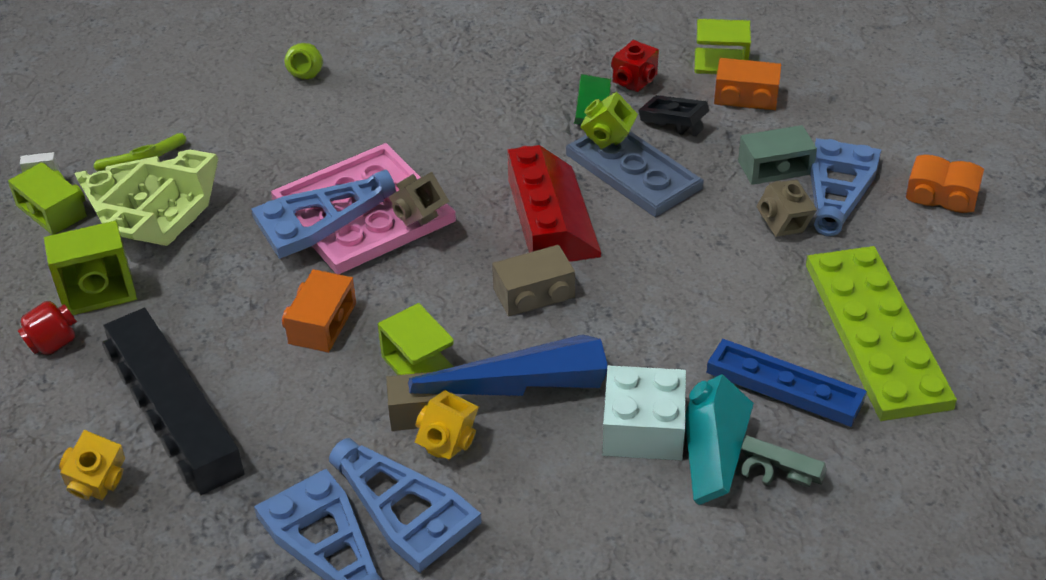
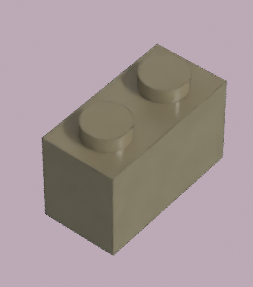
(533, 280)

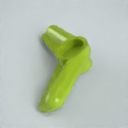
(143, 152)

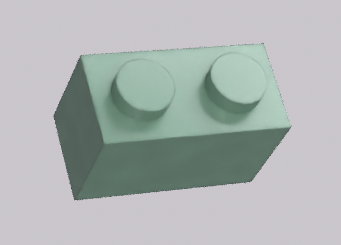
(776, 154)

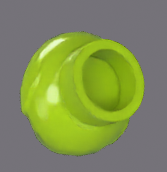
(303, 61)

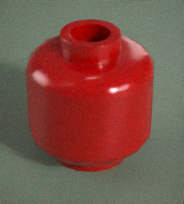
(47, 328)

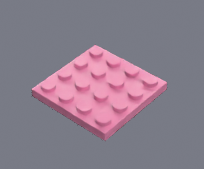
(374, 231)

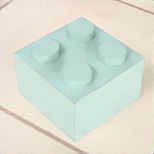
(644, 413)

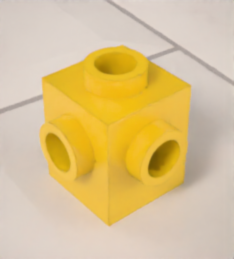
(446, 425)
(92, 466)

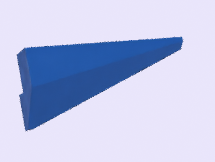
(561, 363)

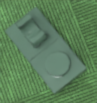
(799, 467)

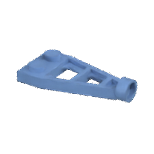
(847, 159)
(287, 234)
(305, 504)
(429, 533)

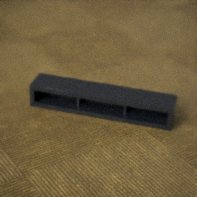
(173, 402)

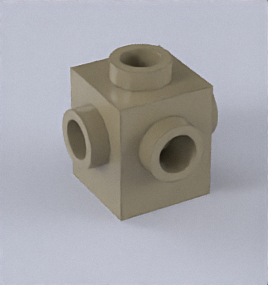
(418, 199)
(786, 207)

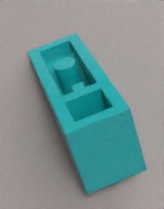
(715, 435)

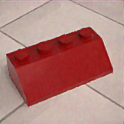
(550, 203)

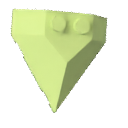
(152, 196)

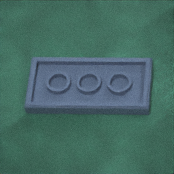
(637, 172)

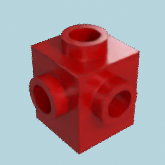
(635, 65)

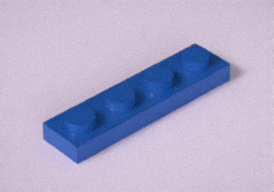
(787, 382)

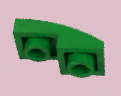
(589, 90)

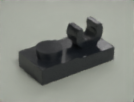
(677, 111)

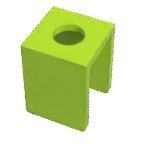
(721, 33)
(413, 342)

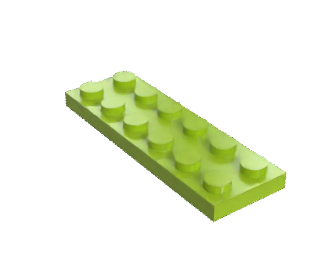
(880, 334)

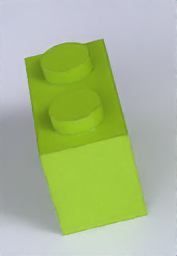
(48, 198)

